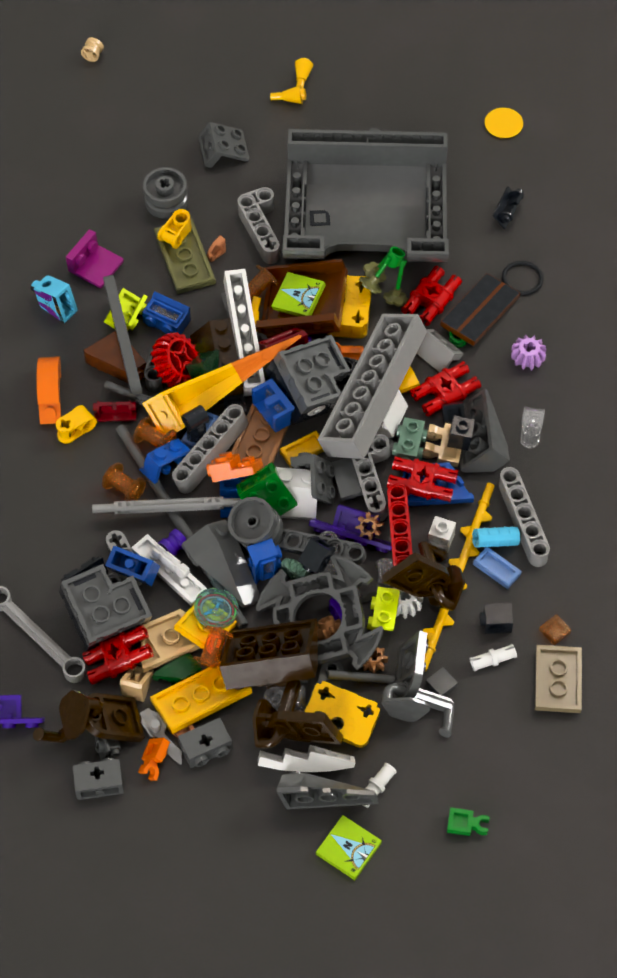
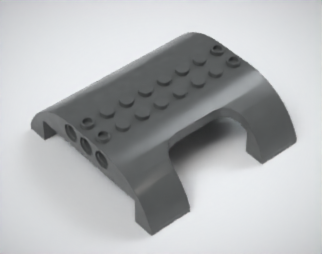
(375, 187)

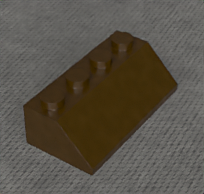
(219, 336)

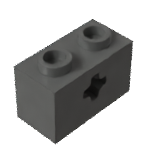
(212, 734)
(89, 787)

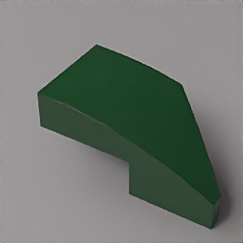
(178, 669)

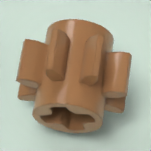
(363, 525)
(327, 627)
(376, 665)

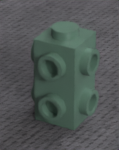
(410, 436)

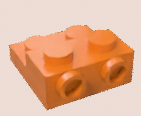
(231, 467)

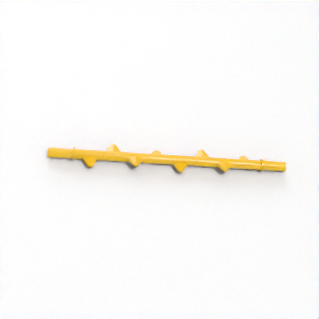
(468, 550)

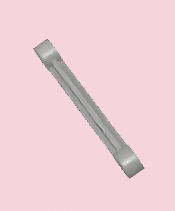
(42, 638)

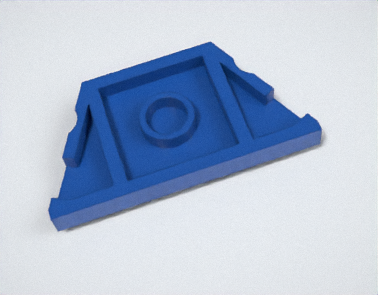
(460, 493)

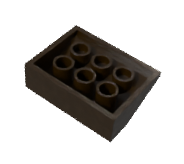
(270, 654)

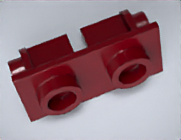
(114, 411)

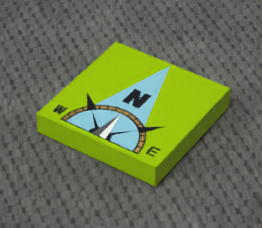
(298, 295)
(348, 847)

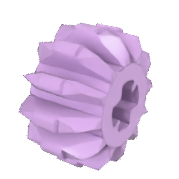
(528, 352)

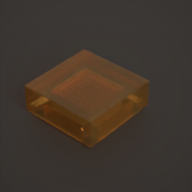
(555, 629)

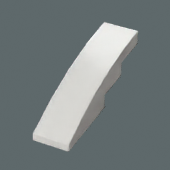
(315, 760)

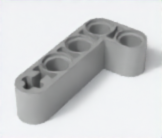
(251, 212)
(370, 479)

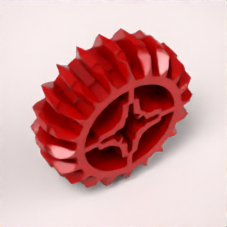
(171, 356)

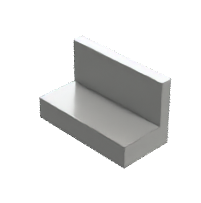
(438, 350)

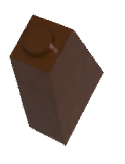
(107, 357)

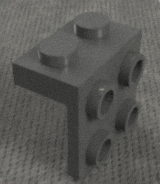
(321, 475)

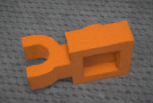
(154, 753)

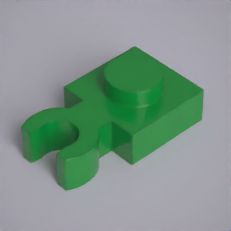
(462, 822)

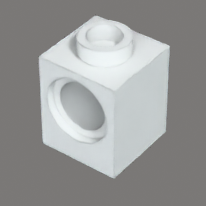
(441, 533)

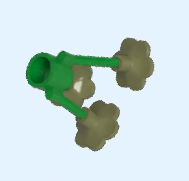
(375, 274)

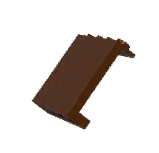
(329, 309)

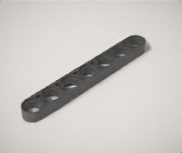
(122, 335)
(345, 551)

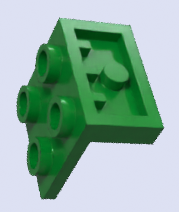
(268, 486)

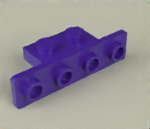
(344, 526)
(12, 713)

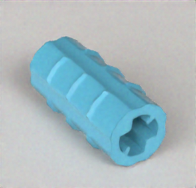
(496, 537)

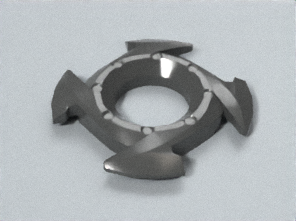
(349, 638)

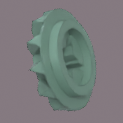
(293, 568)

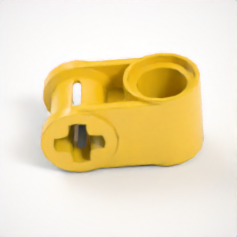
(174, 231)
(76, 422)

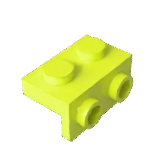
(131, 307)
(384, 608)

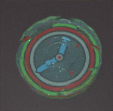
(216, 608)

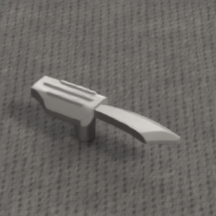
(156, 729)

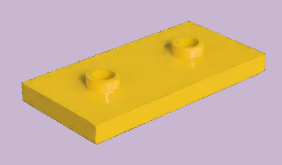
(195, 699)

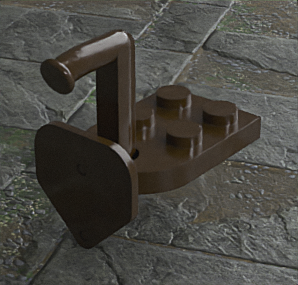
(425, 577)
(100, 714)
(273, 725)

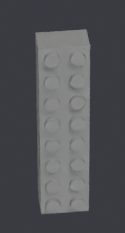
(372, 386)

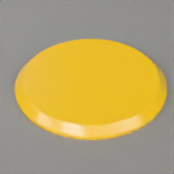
(503, 122)

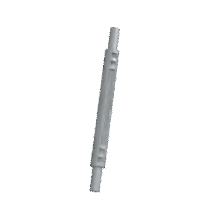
(165, 505)

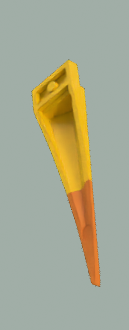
(207, 389)

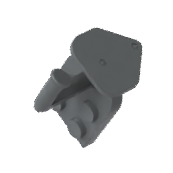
(409, 699)

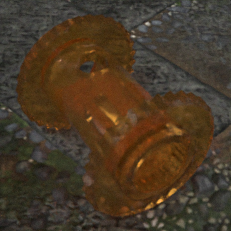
(260, 282)
(151, 434)
(116, 478)
(213, 647)

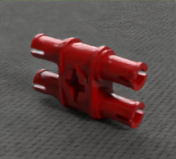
(432, 295)
(445, 388)
(427, 488)
(118, 654)

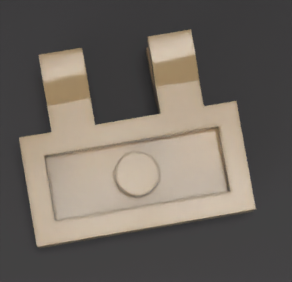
(444, 453)

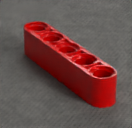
(399, 522)

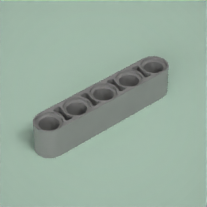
(212, 443)
(525, 525)

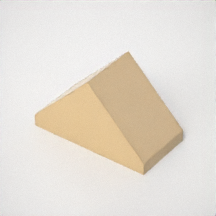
(136, 683)

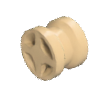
(92, 49)

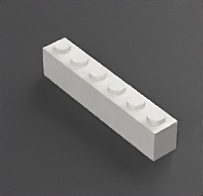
(242, 322)

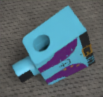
(55, 297)

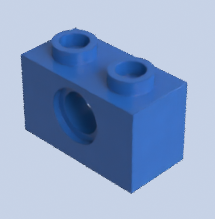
(131, 564)

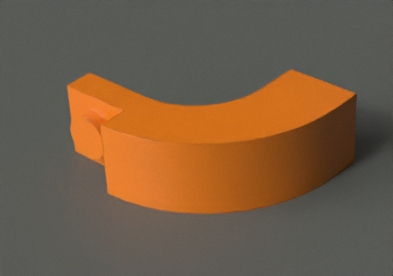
(48, 389)

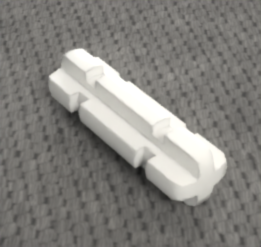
(170, 561)

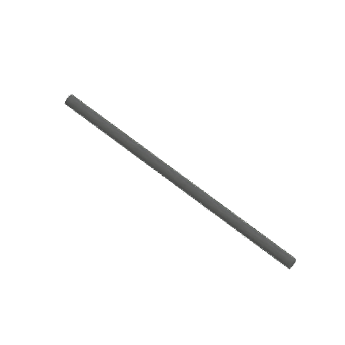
(175, 516)

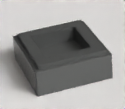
(441, 682)

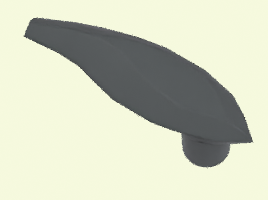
(366, 595)

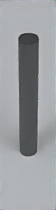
(361, 677)

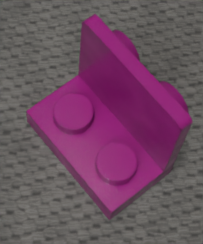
(91, 260)

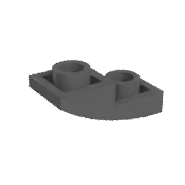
(346, 479)

